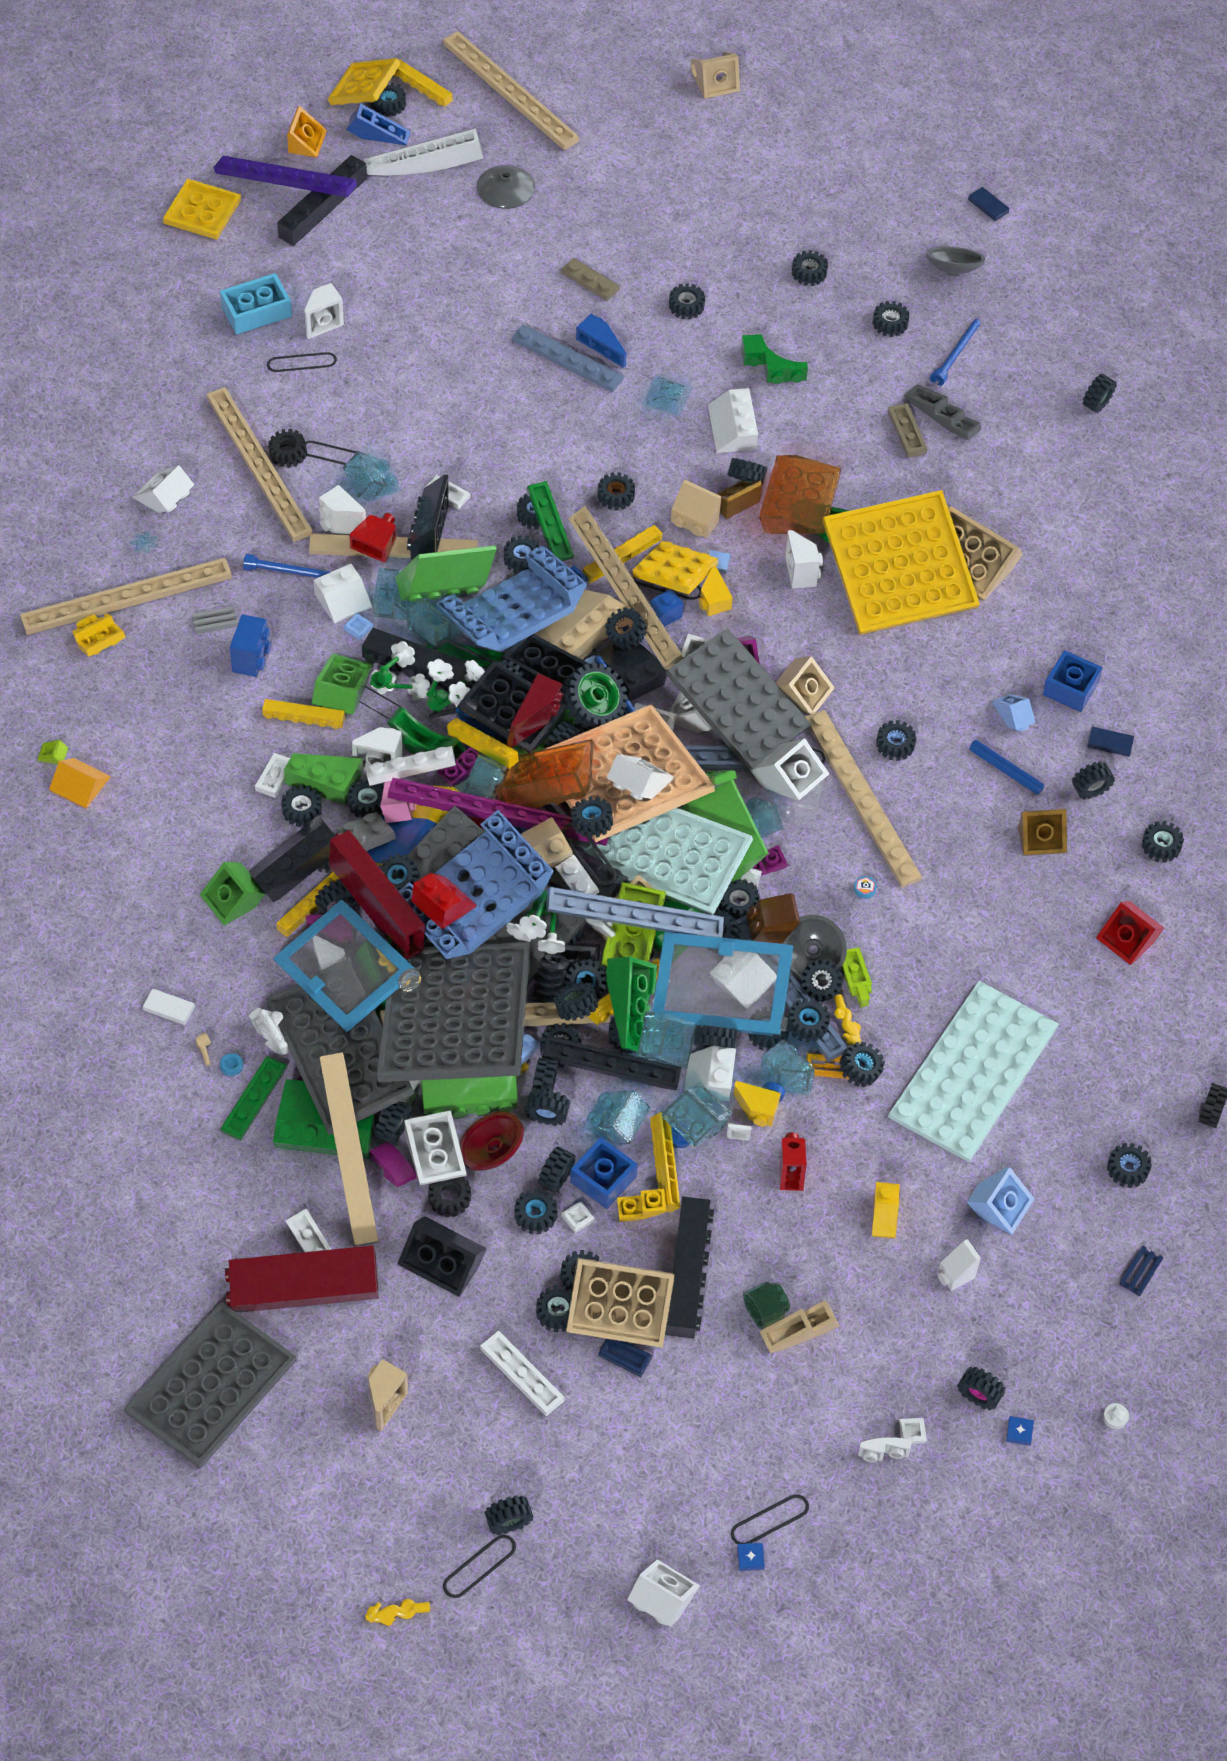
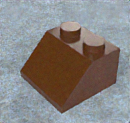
(773, 918)

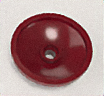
(491, 1141)

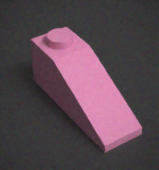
(395, 810)

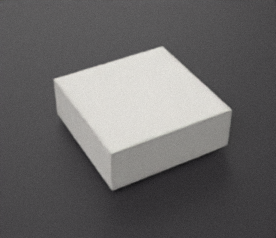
(577, 1217)
(913, 1429)

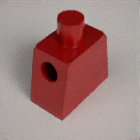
(374, 536)
(792, 1154)

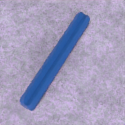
(1006, 767)

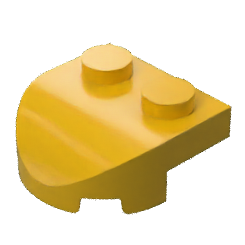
(97, 634)

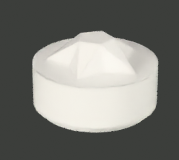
(1115, 1416)

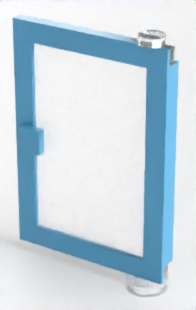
(346, 965)
(724, 982)

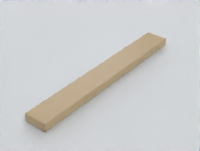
(340, 545)
(348, 1148)

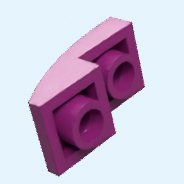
(457, 774)
(772, 862)
(393, 1163)

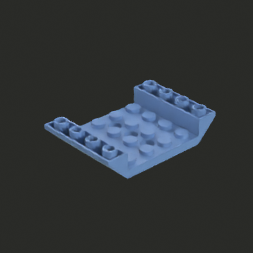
(539, 593)
(505, 870)

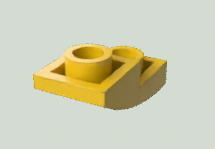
(643, 1206)

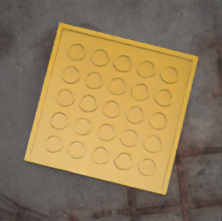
(900, 562)

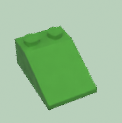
(341, 683)

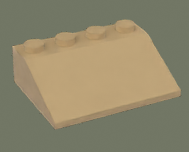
(985, 553)
(585, 626)
(620, 1302)

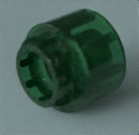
(766, 1304)

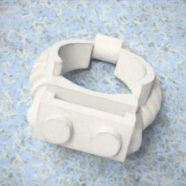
(267, 1023)

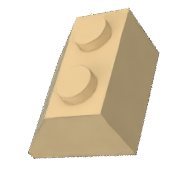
(696, 509)
(805, 684)
(548, 842)
(387, 1391)

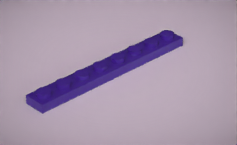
(285, 176)

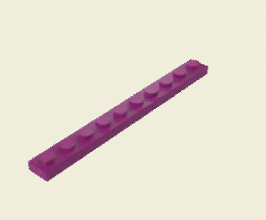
(478, 806)

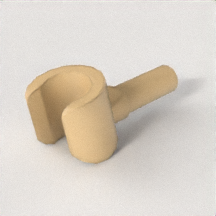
(202, 1042)

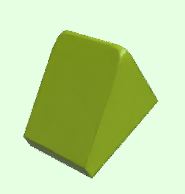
(52, 752)

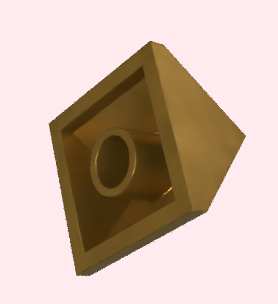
(739, 497)
(1043, 831)

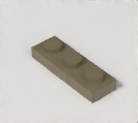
(590, 279)
(907, 430)

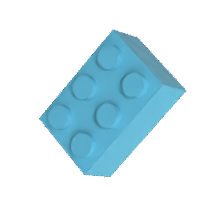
(255, 303)

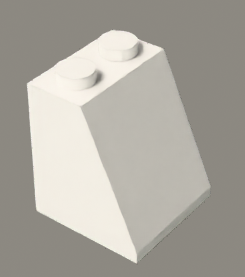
(790, 770)

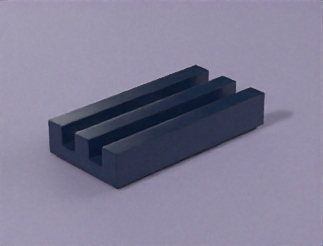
(1150, 1256)

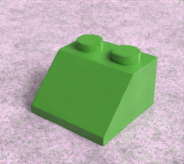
(232, 892)

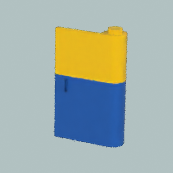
(409, 832)

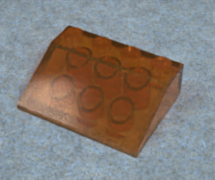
(798, 495)
(549, 776)

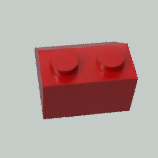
(440, 899)
(1129, 932)

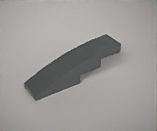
(939, 409)

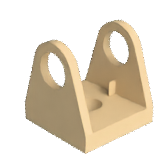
(710, 68)

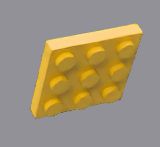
(363, 81)
(202, 209)
(675, 567)

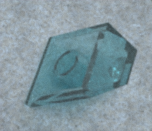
(667, 395)

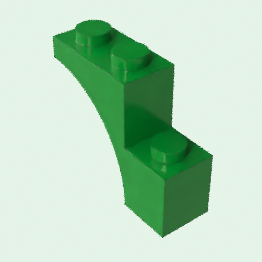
(777, 369)
(418, 737)

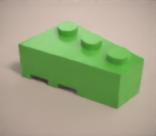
(326, 774)

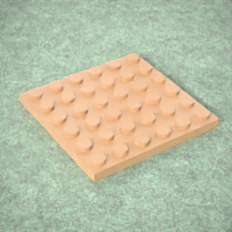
(650, 738)

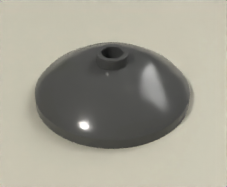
(505, 186)
(955, 259)
(819, 932)

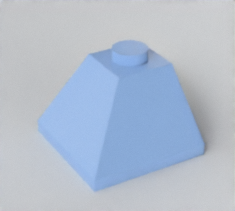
(1001, 1200)

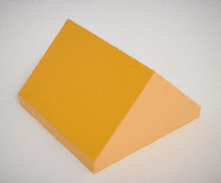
(305, 134)
(77, 781)

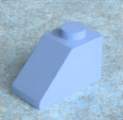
(1015, 711)

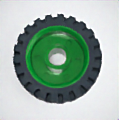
(603, 684)

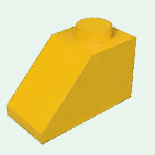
(715, 594)
(757, 1103)
(885, 1210)

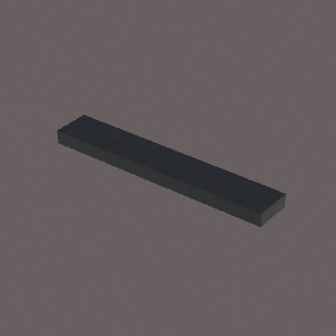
(611, 1063)

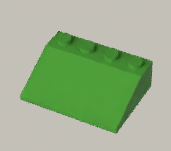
(445, 573)
(728, 808)
(469, 1095)

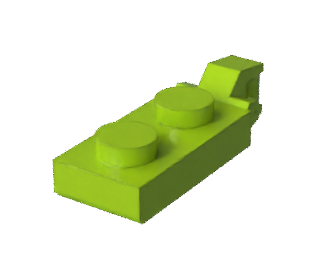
(857, 976)

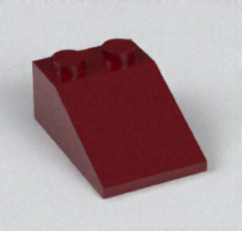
(536, 710)

